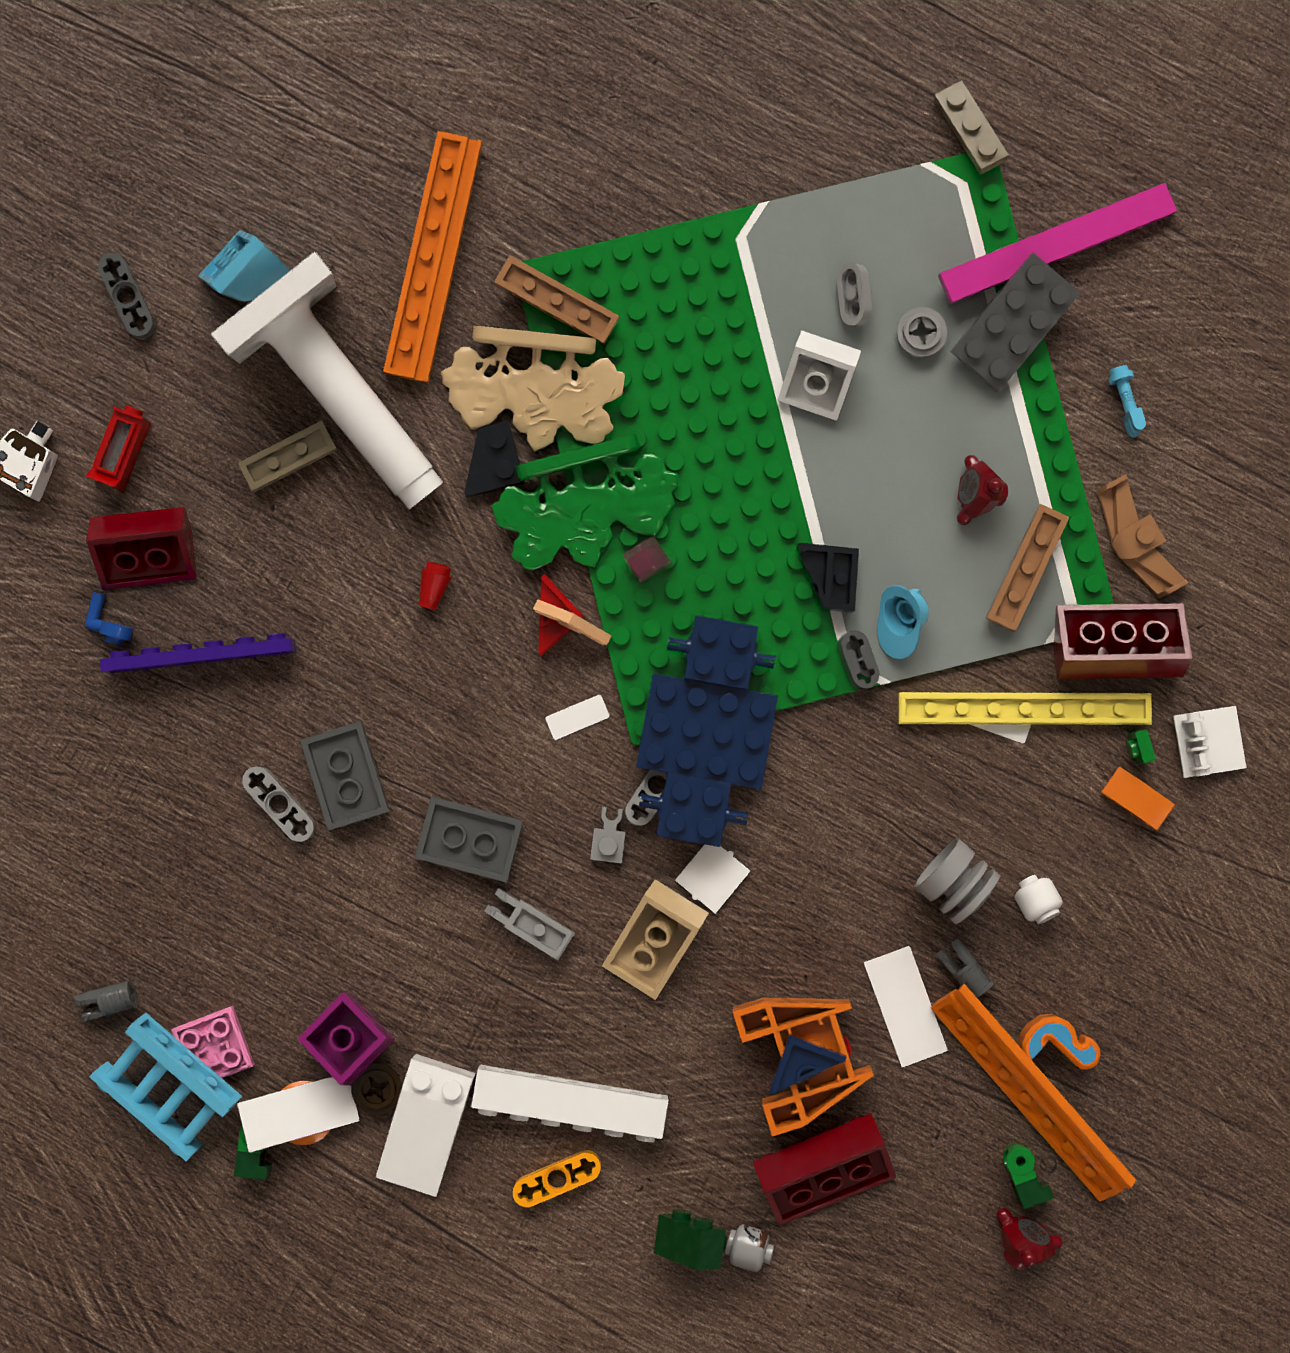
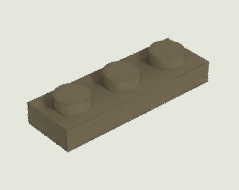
(971, 127)
(287, 456)

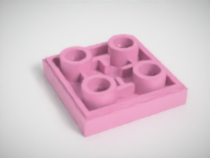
(217, 1042)

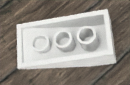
(425, 1124)

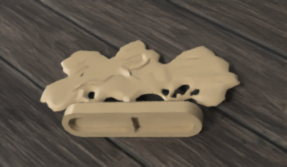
(537, 396)

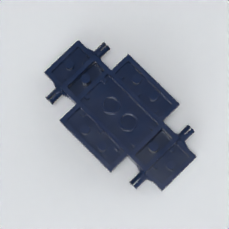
(707, 731)

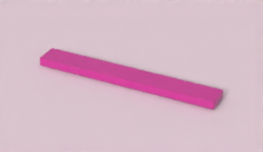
(1058, 242)

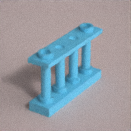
(185, 1066)

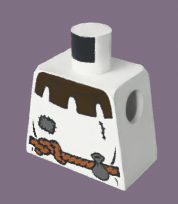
(25, 460)

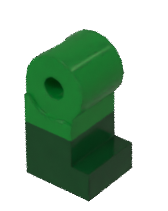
(251, 1164)
(1019, 1166)

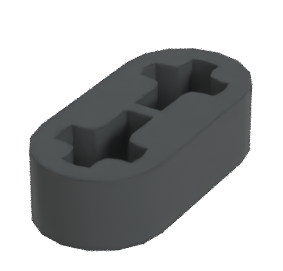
(865, 657)

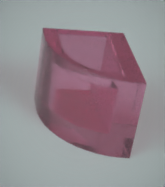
(646, 559)

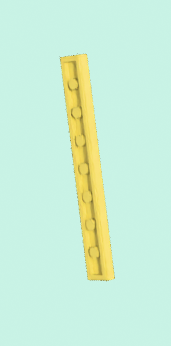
(1025, 708)

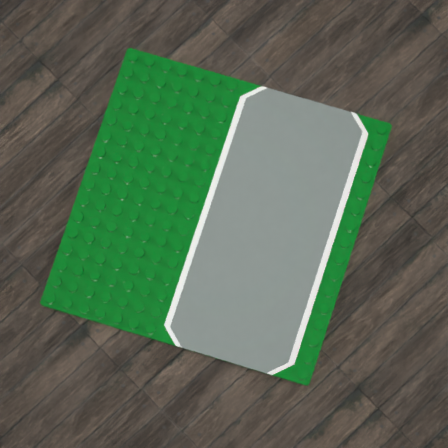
(704, 355)

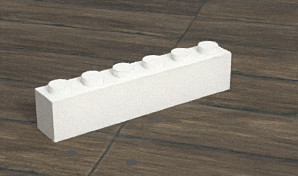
(569, 1102)

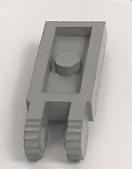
(532, 925)

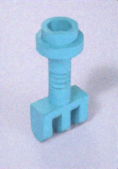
(1134, 419)

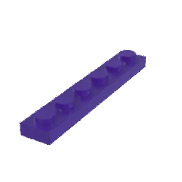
(184, 654)

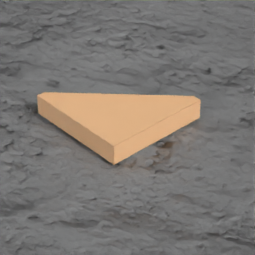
(572, 622)

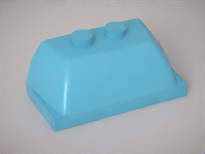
(243, 268)

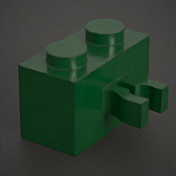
(690, 1240)

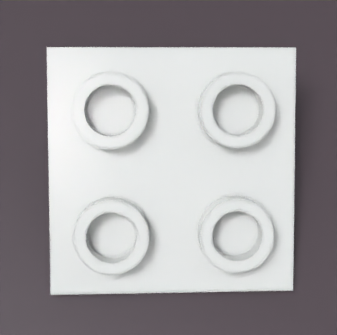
(1209, 741)

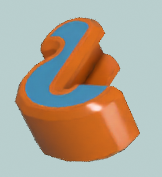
(1052, 1028)

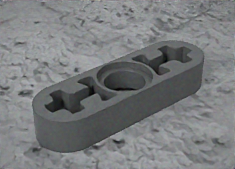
(114, 291)

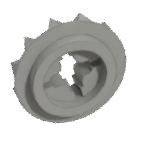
(931, 321)

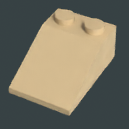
(655, 939)

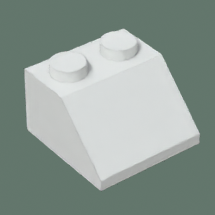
(819, 375)

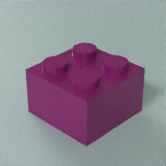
(345, 1039)

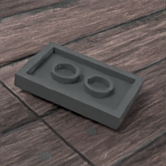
(345, 775)
(469, 839)

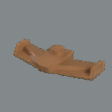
(1136, 539)

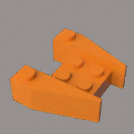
(814, 1022)

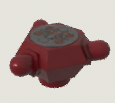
(979, 490)
(1025, 1240)

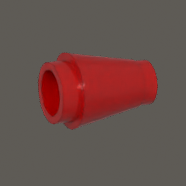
(433, 584)

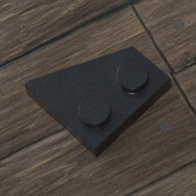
(493, 461)
(831, 574)

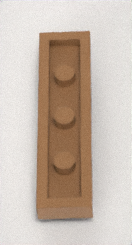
(556, 300)
(1027, 568)

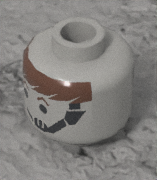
(749, 1248)

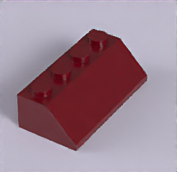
(1121, 641)
(824, 1169)

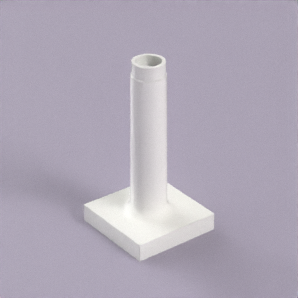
(286, 322)

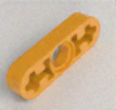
(531, 1178)

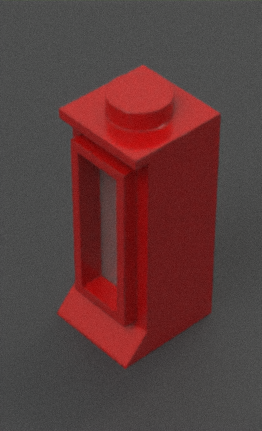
(119, 448)

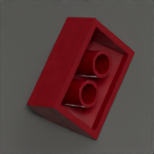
(142, 548)

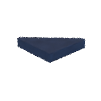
(801, 1061)

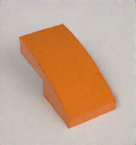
(1138, 798)

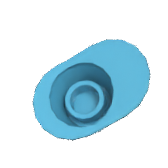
(900, 620)

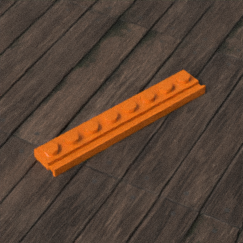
(433, 257)
(1033, 1093)

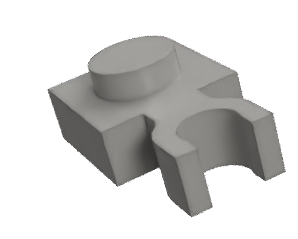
(608, 842)

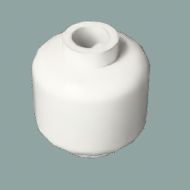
(1038, 899)

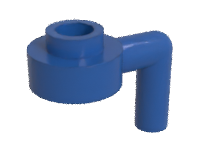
(113, 632)

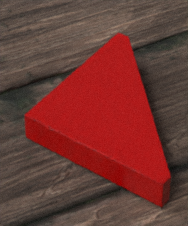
(549, 630)

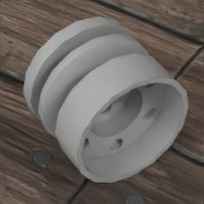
(963, 886)

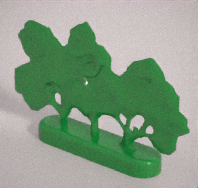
(583, 513)

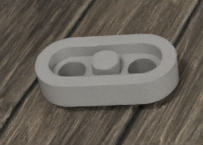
(854, 296)

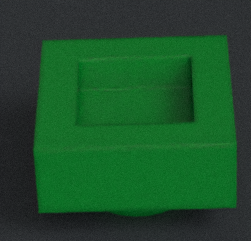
(1140, 747)

